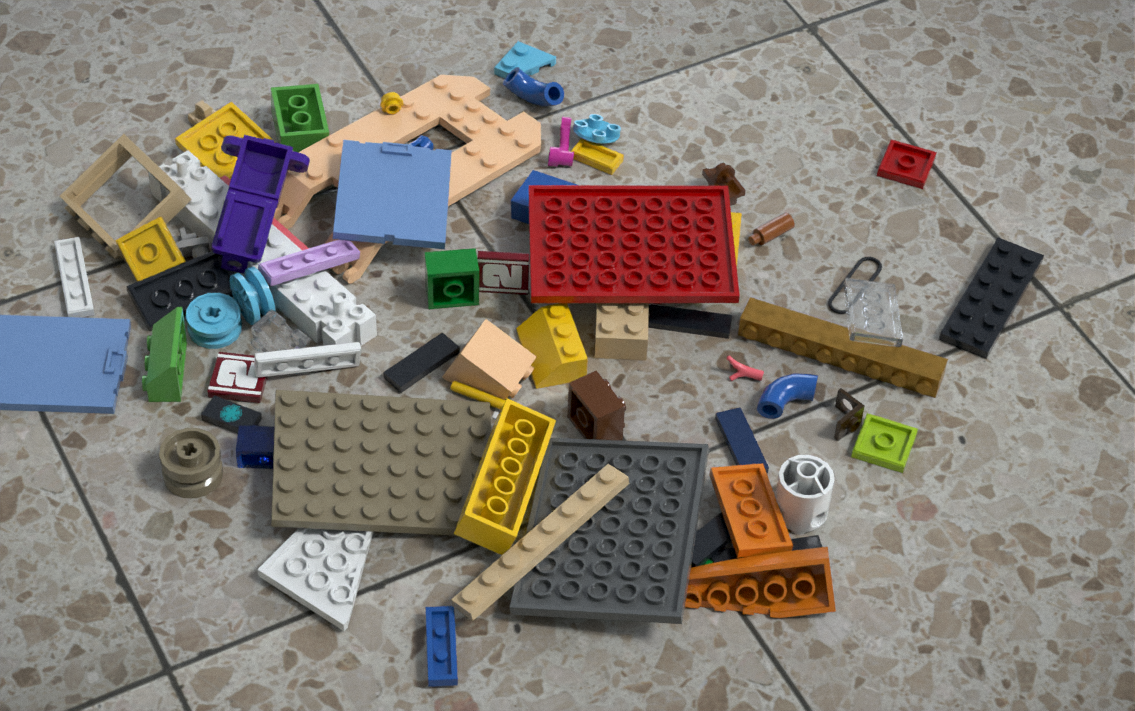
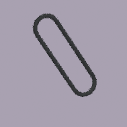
(849, 276)

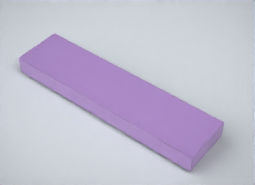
(308, 261)

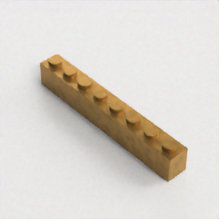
(831, 345)

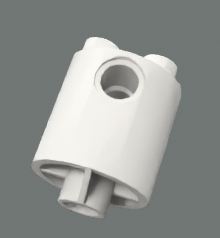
(804, 492)

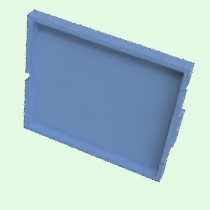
(393, 194)
(62, 363)

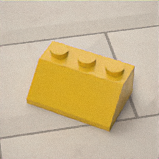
(555, 343)

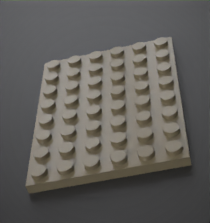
(374, 461)

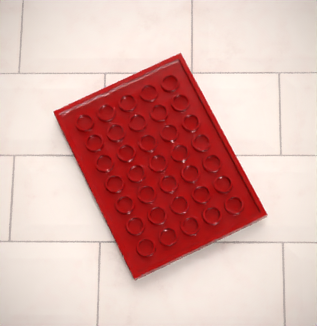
(631, 244)

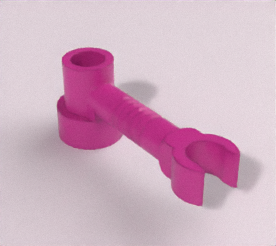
(562, 155)

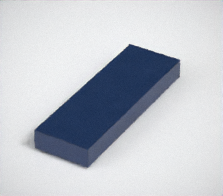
(740, 438)

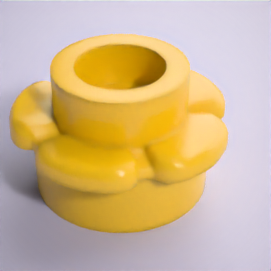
(391, 103)

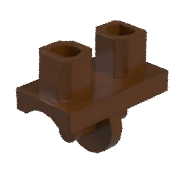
(724, 176)

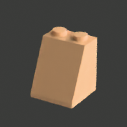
(491, 363)

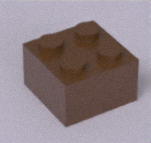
(595, 408)

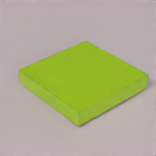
(884, 443)

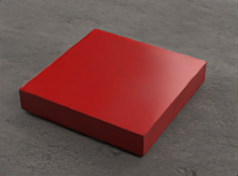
(906, 164)

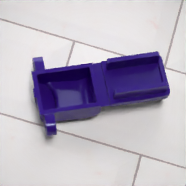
(252, 197)

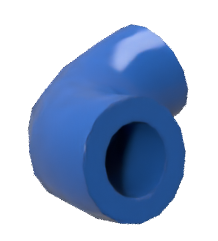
(533, 90)
(784, 390)

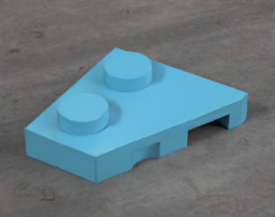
(526, 58)

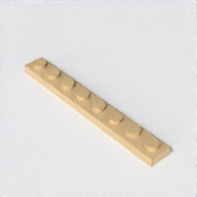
(539, 542)

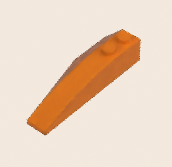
(766, 584)

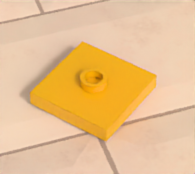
(150, 249)

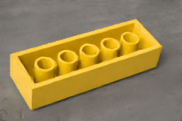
(505, 477)

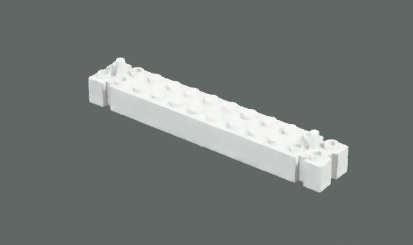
(312, 302)

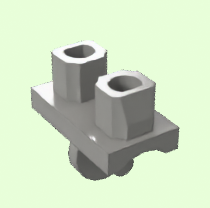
(191, 245)

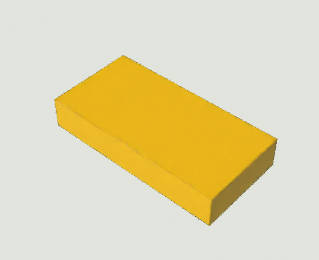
(597, 156)

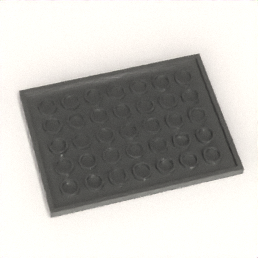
(632, 552)

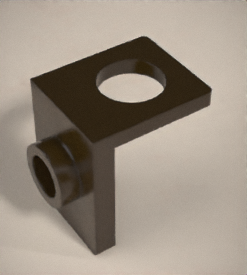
(852, 418)

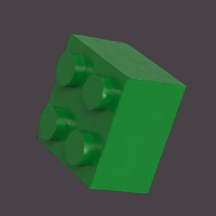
(452, 278)

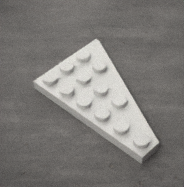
(320, 570)

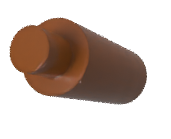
(772, 229)

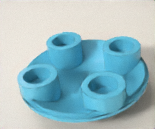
(596, 129)

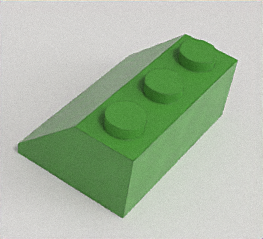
(298, 115)
(166, 358)

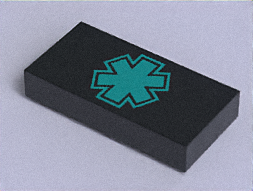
(229, 414)

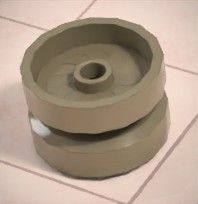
(191, 462)

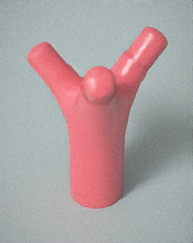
(744, 371)

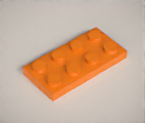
(750, 510)

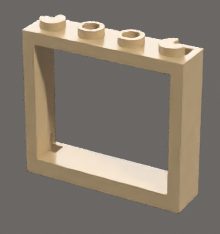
(101, 171)

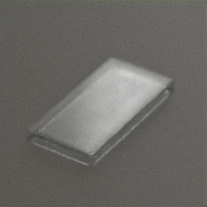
(872, 312)

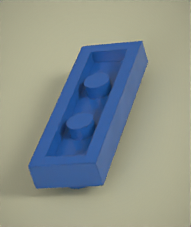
(441, 646)

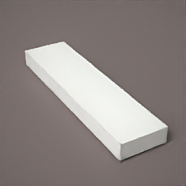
(74, 278)
(307, 359)

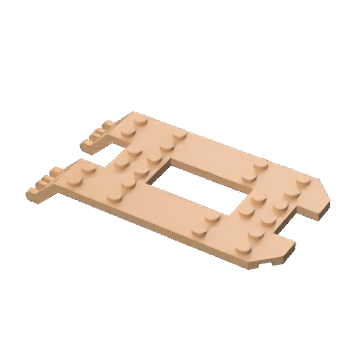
(446, 100)

